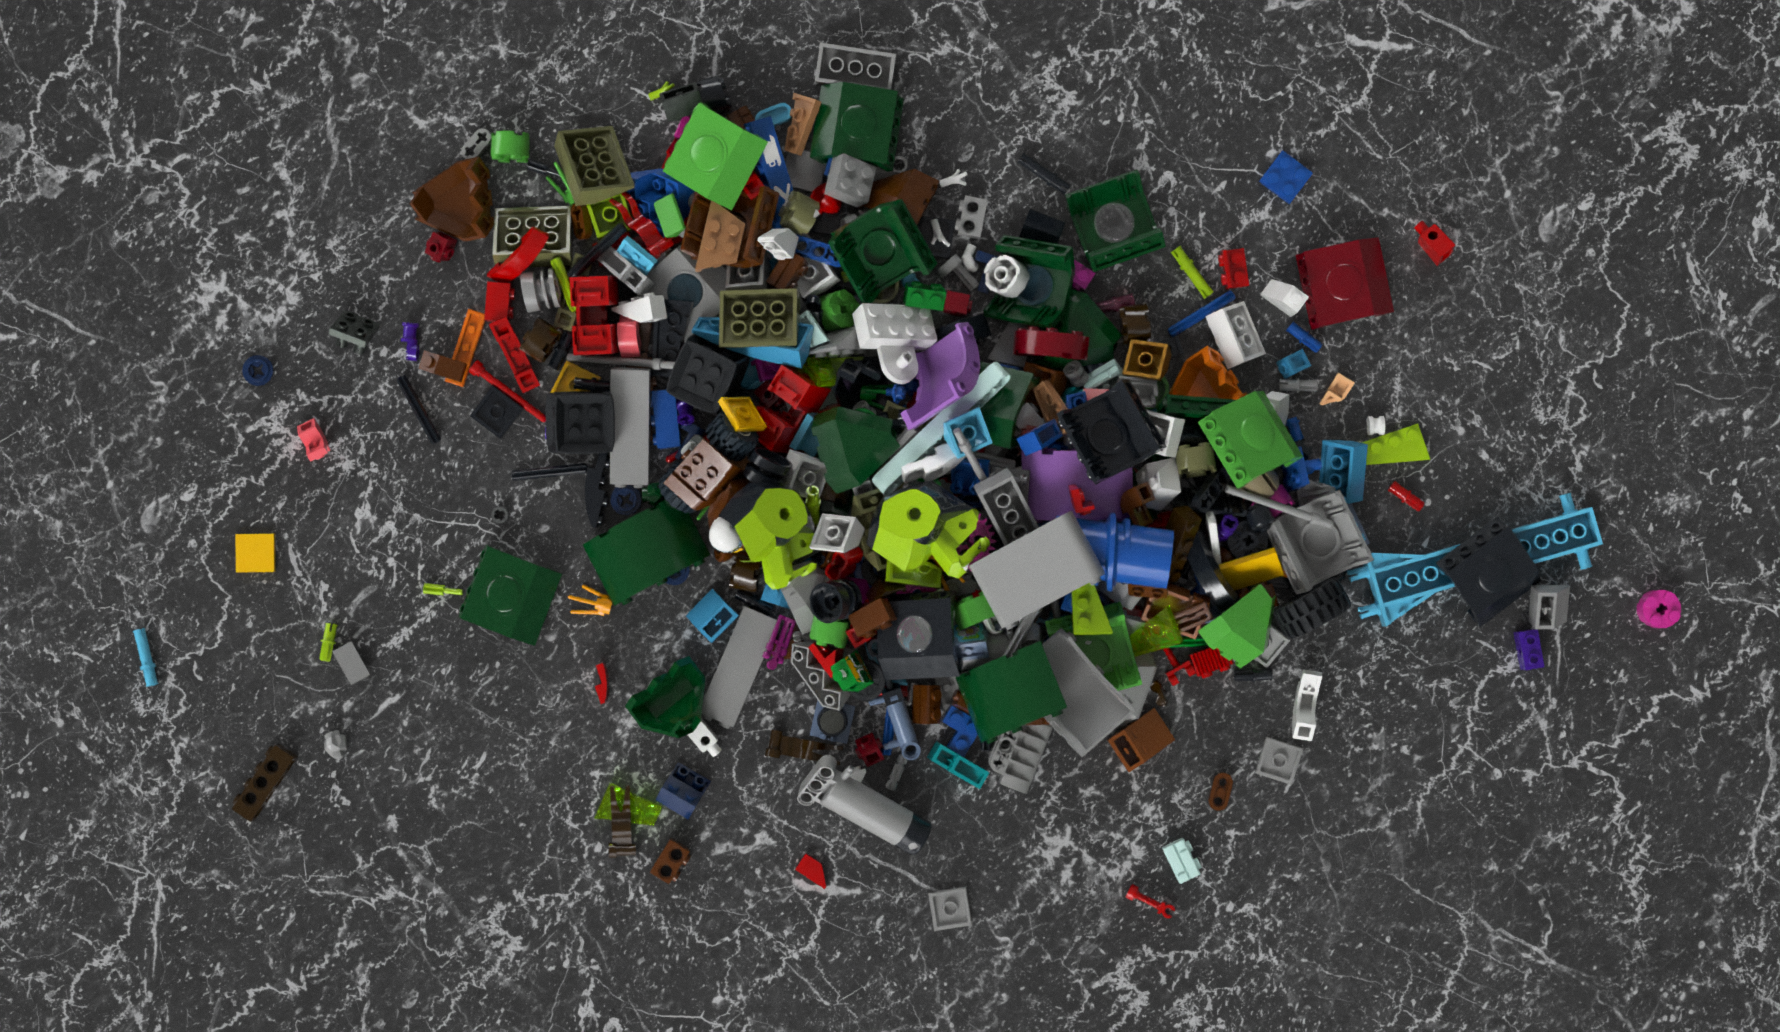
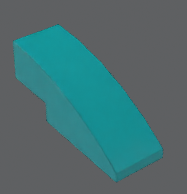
(957, 765)

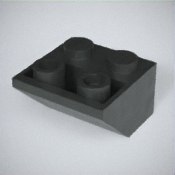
(680, 101)

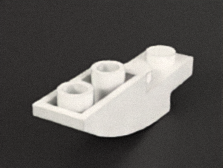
(931, 466)

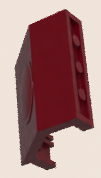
(1344, 282)

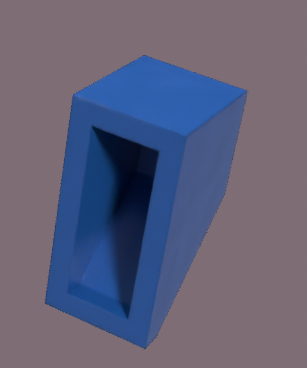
(1039, 437)

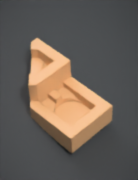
(1337, 390)

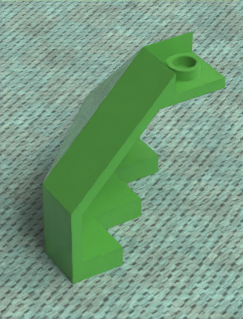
(1243, 628)

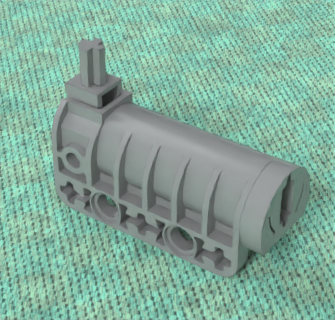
(1021, 756)

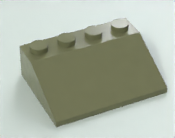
(593, 164)
(514, 223)
(759, 318)

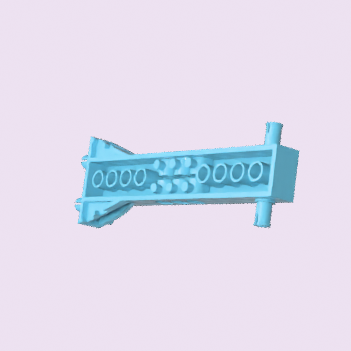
(1409, 579)

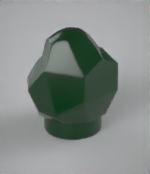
(652, 494)

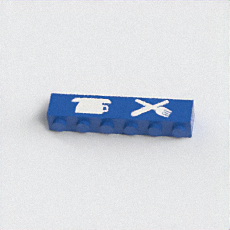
(771, 164)

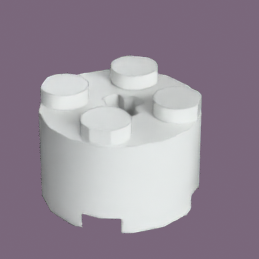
(1006, 276)

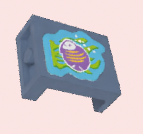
(971, 642)

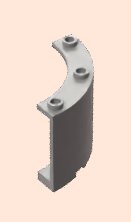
(1091, 700)

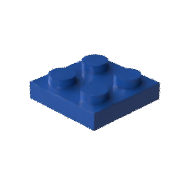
(1285, 177)

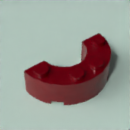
(1050, 343)

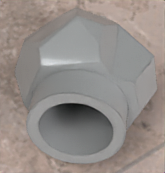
(335, 744)

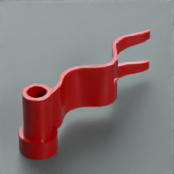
(644, 227)

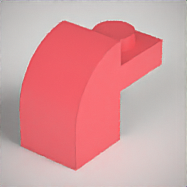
(628, 337)
(313, 439)

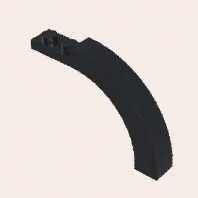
(1208, 571)

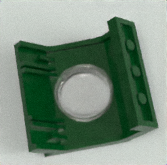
(1114, 221)

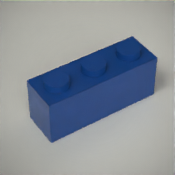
(665, 420)

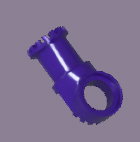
(409, 337)
(685, 412)
(1223, 530)

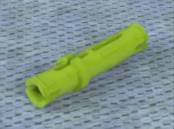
(1192, 272)
(813, 503)

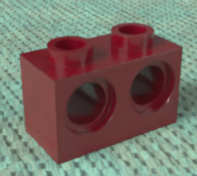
(957, 304)

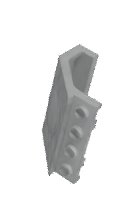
(1316, 551)

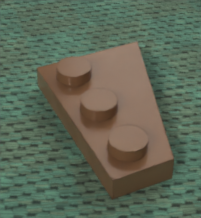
(803, 118)
(1049, 402)

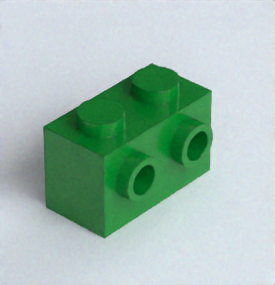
(924, 296)

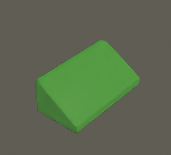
(669, 216)

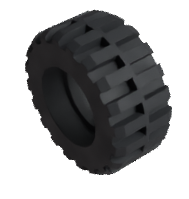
(1312, 608)

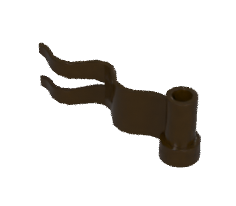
(796, 747)
(621, 826)

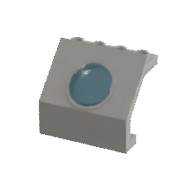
(677, 280)

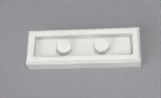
(1213, 536)

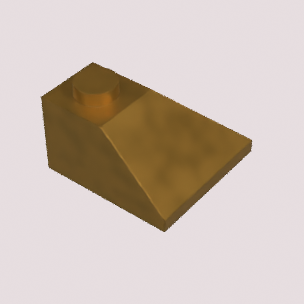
(1147, 360)

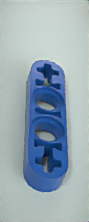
(808, 252)

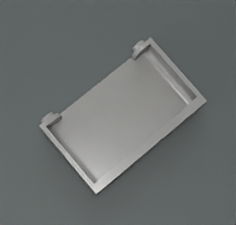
(1037, 569)

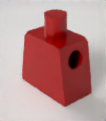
(1437, 249)

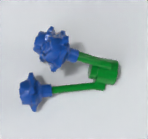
(897, 391)

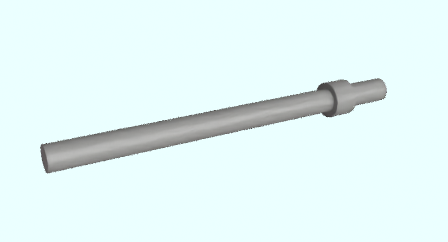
(655, 364)
(965, 446)
(1313, 518)

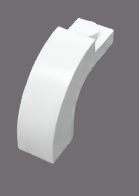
(1305, 704)

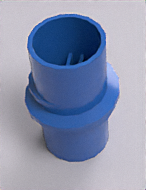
(1130, 551)

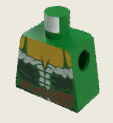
(852, 673)

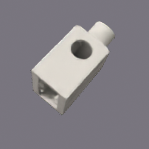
(709, 744)

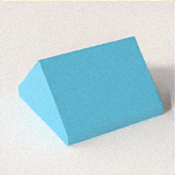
(973, 428)

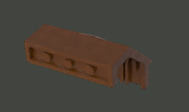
(756, 215)

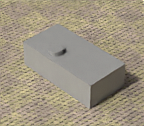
(855, 66)
(1006, 506)

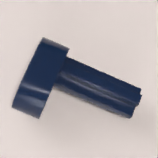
(984, 258)
(692, 429)

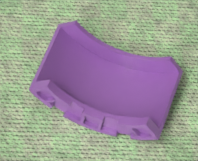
(944, 374)
(1056, 469)

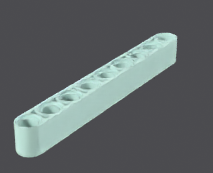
(932, 435)

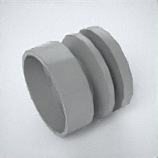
(540, 290)

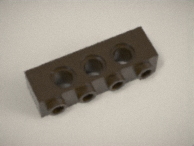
(241, 802)

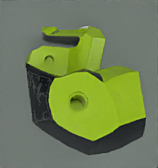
(924, 523)
(773, 529)

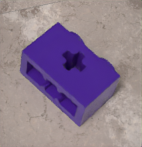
(1528, 649)

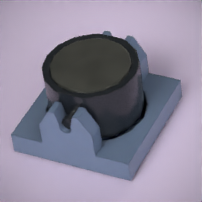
(832, 724)

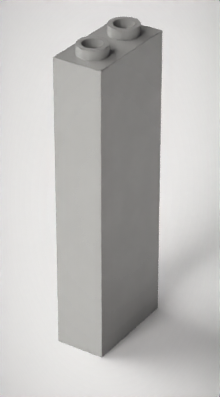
(632, 426)
(738, 668)

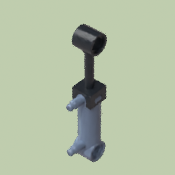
(898, 713)

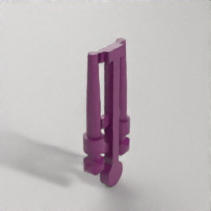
(779, 653)

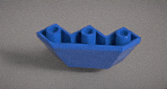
(653, 186)

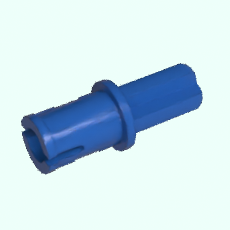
(1304, 337)

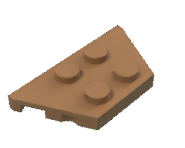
(720, 239)

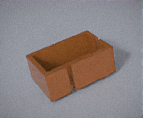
(1177, 599)

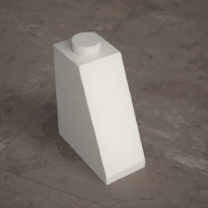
(1284, 296)

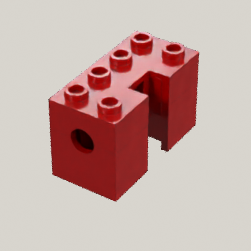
(591, 298)
(804, 397)

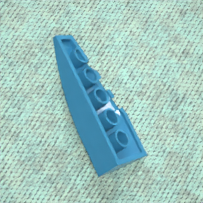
(786, 355)

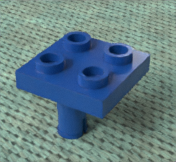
(1297, 474)
(964, 477)

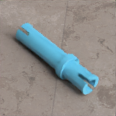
(145, 657)

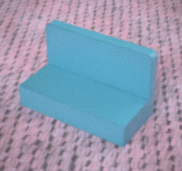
(637, 255)
(804, 438)

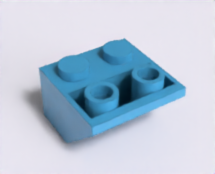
(712, 615)

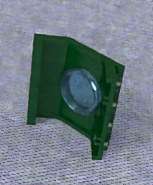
(1048, 288)

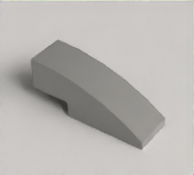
(626, 271)

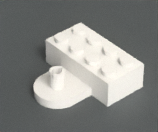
(896, 335)

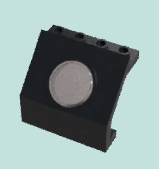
(921, 637)

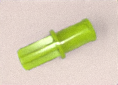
(328, 642)

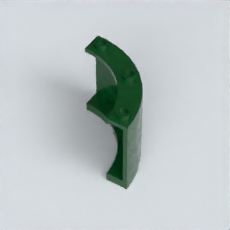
(645, 551)
(1011, 692)

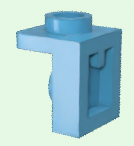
(1293, 364)

